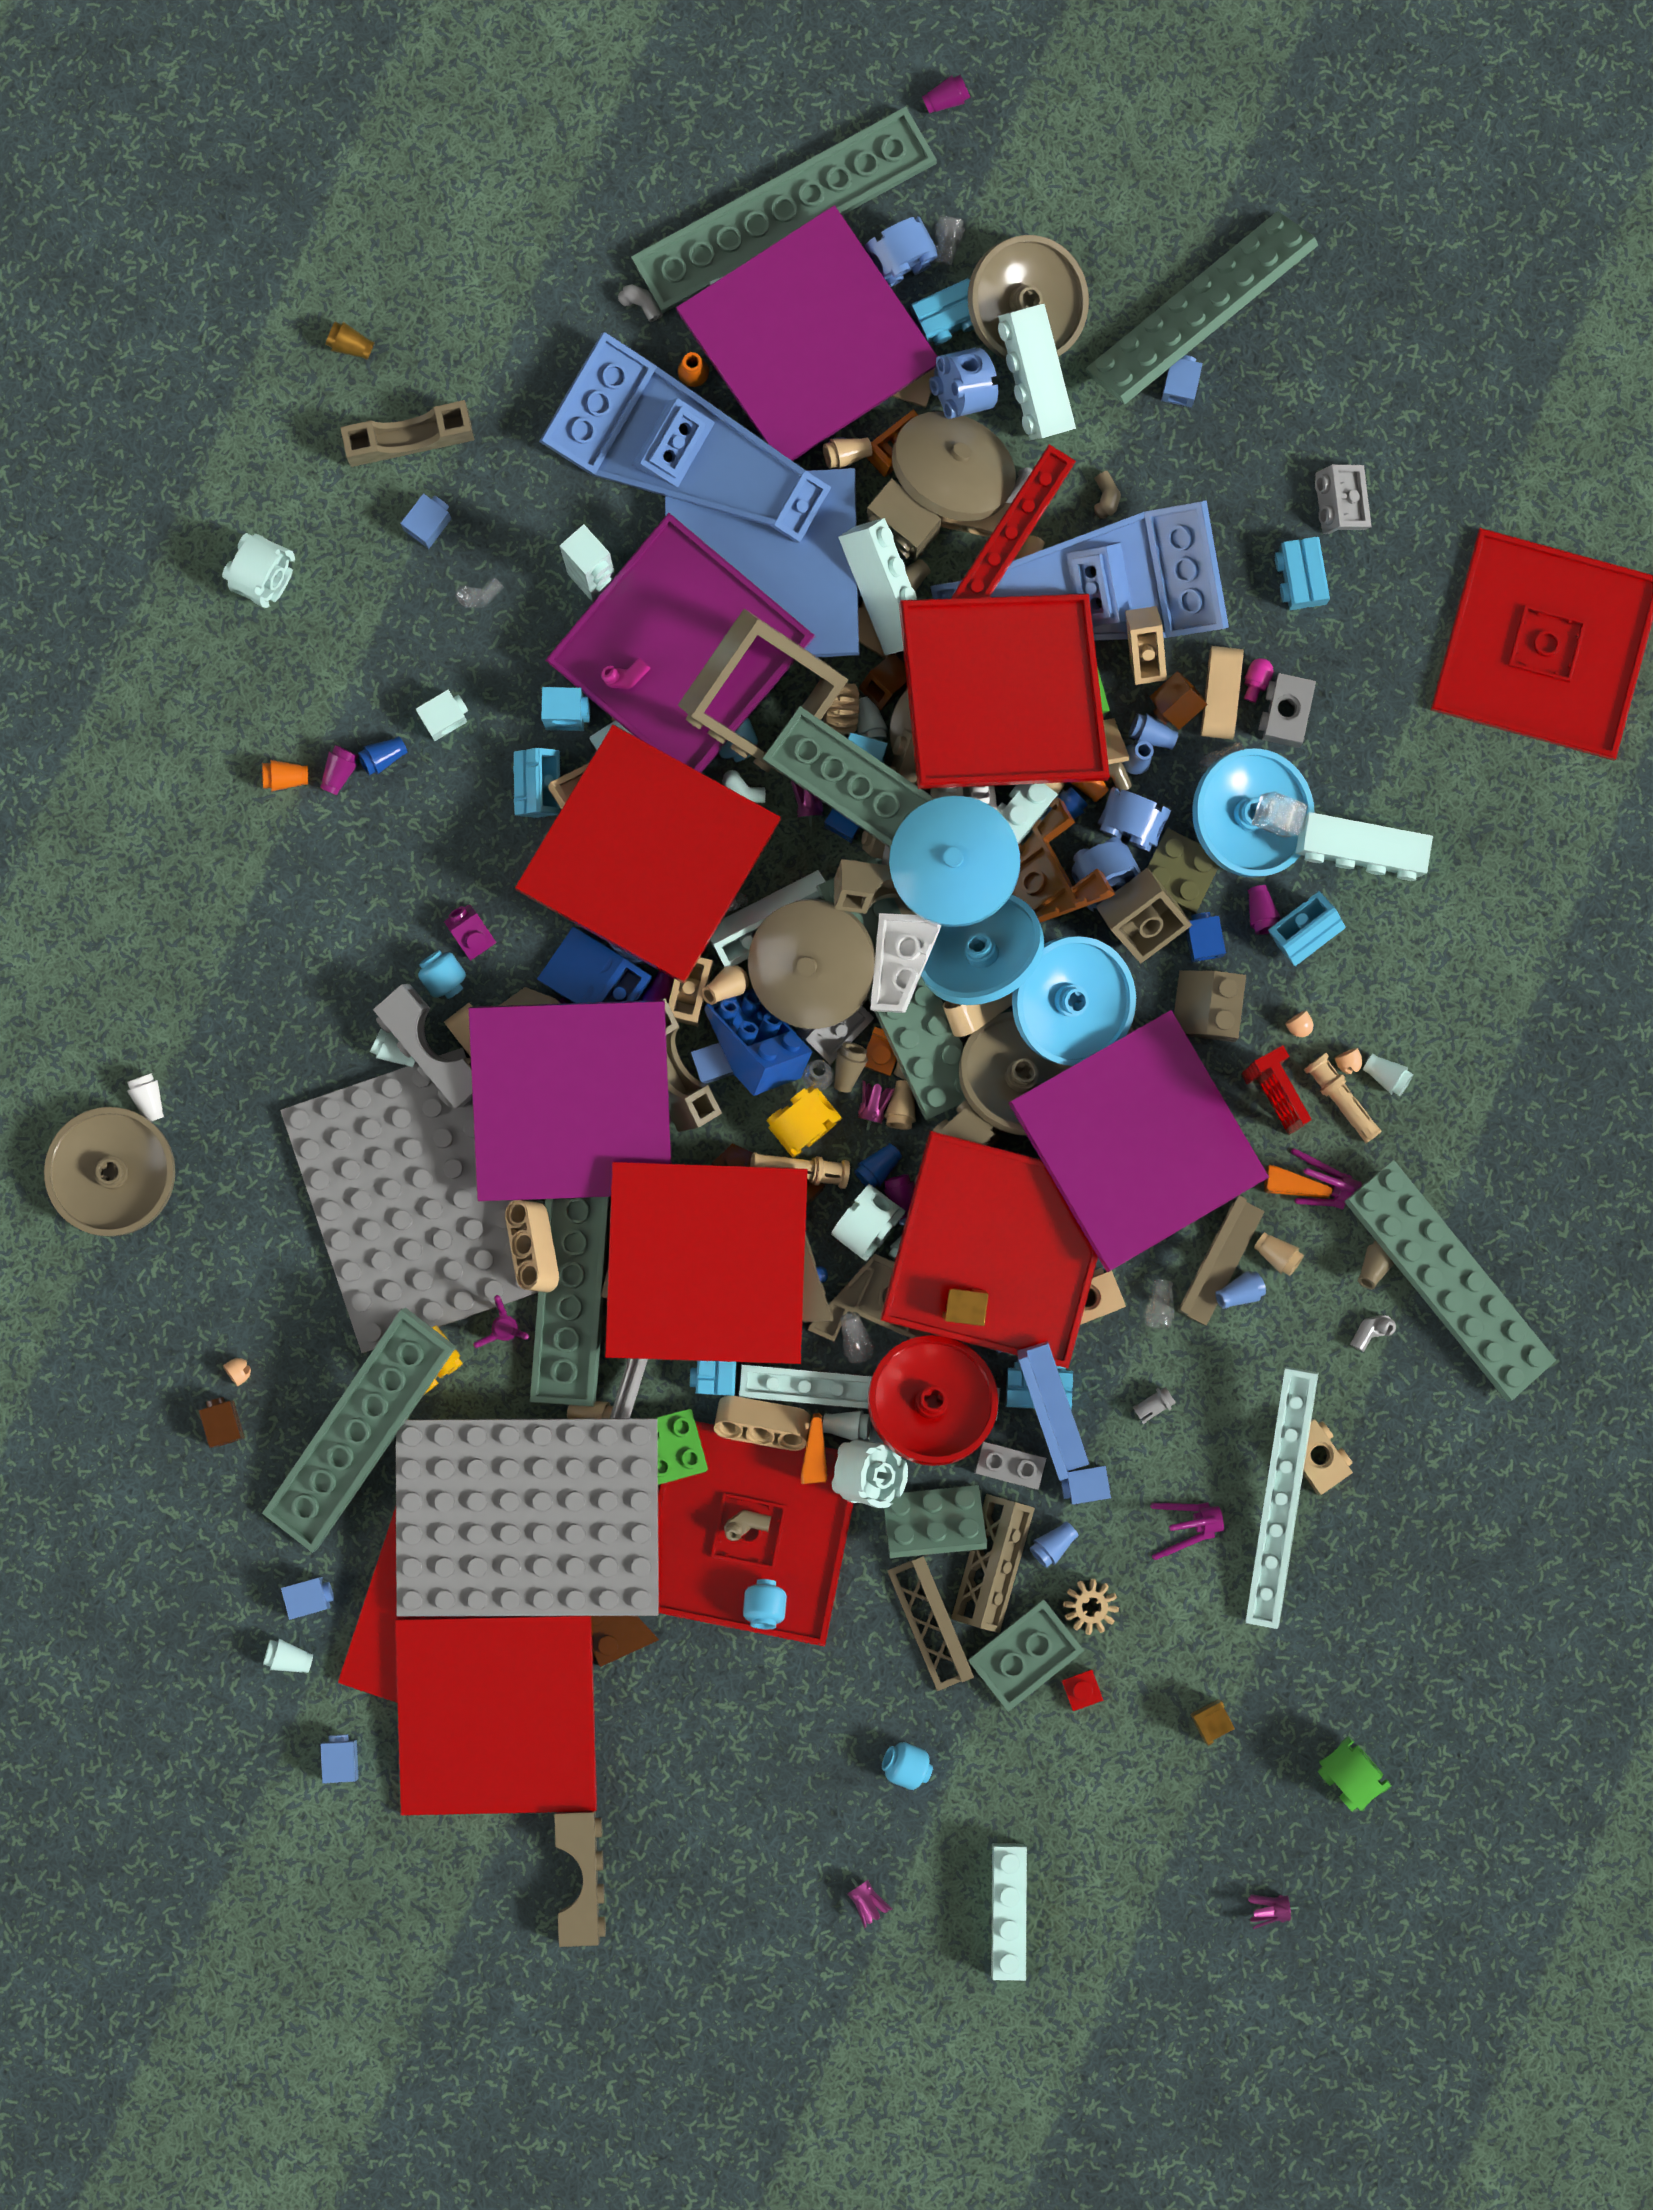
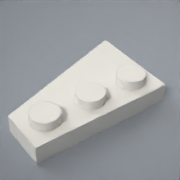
(900, 957)

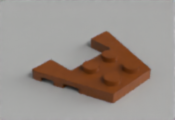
(1042, 878)

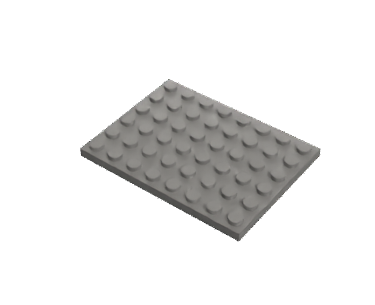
(401, 1203)
(527, 1517)

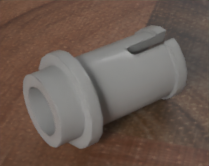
(1154, 1405)

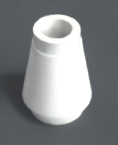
(146, 1096)

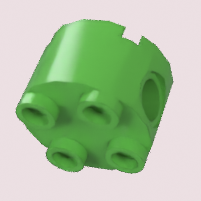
(1353, 1774)

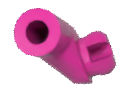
(624, 678)

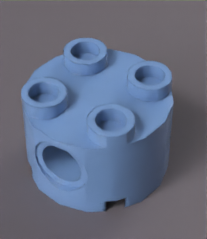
(902, 249)
(964, 382)
(1134, 818)
(1111, 858)

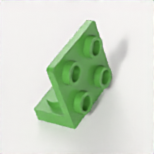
(679, 1447)

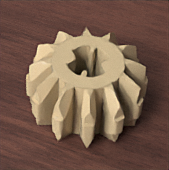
(844, 710)
(1097, 1615)

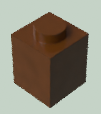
(885, 681)
(1177, 701)
(221, 1422)

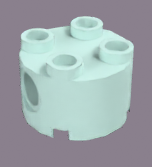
(259, 569)
(867, 1222)
(869, 1473)

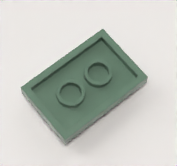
(935, 1522)
(1025, 1655)

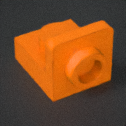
(880, 1054)

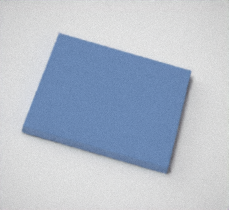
(802, 577)

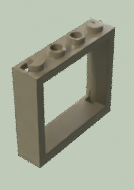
(723, 663)

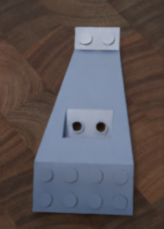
(630, 412)
(1139, 563)

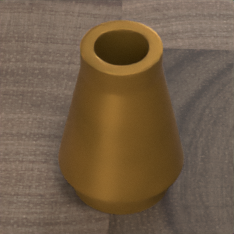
(348, 341)

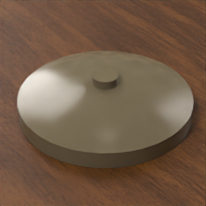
(1026, 274)
(953, 466)
(811, 964)
(1000, 1068)
(109, 1171)

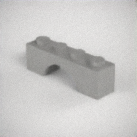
(405, 1017)

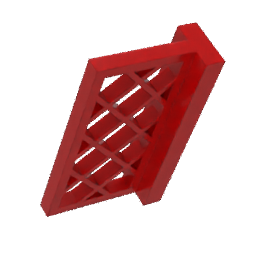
(1278, 1089)

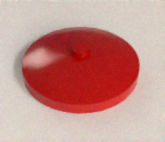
(932, 1400)

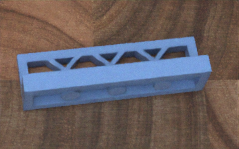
(1052, 1408)

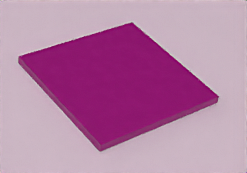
(808, 335)
(673, 612)
(567, 1096)
(1138, 1140)

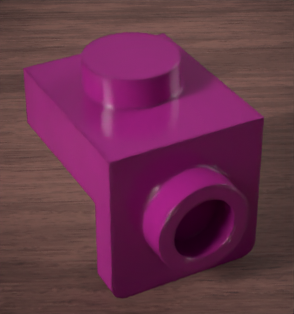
(469, 931)

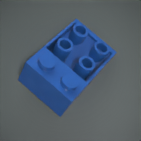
(591, 972)
(757, 1044)

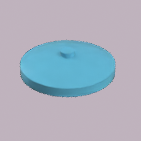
(1227, 804)
(954, 861)
(985, 958)
(1075, 1000)

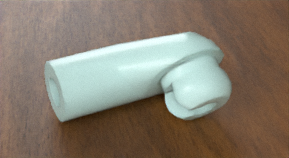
(735, 782)

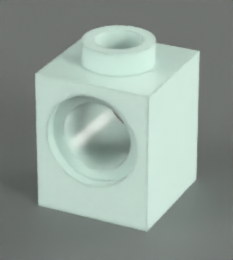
(442, 714)

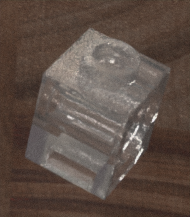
(1280, 814)

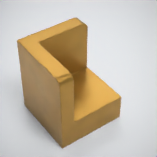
(966, 1306)
(1212, 1721)

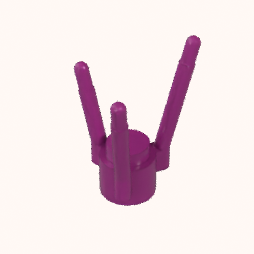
(1341, 1185)
(503, 1327)
(1207, 1521)

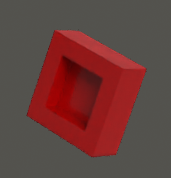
(1082, 1690)

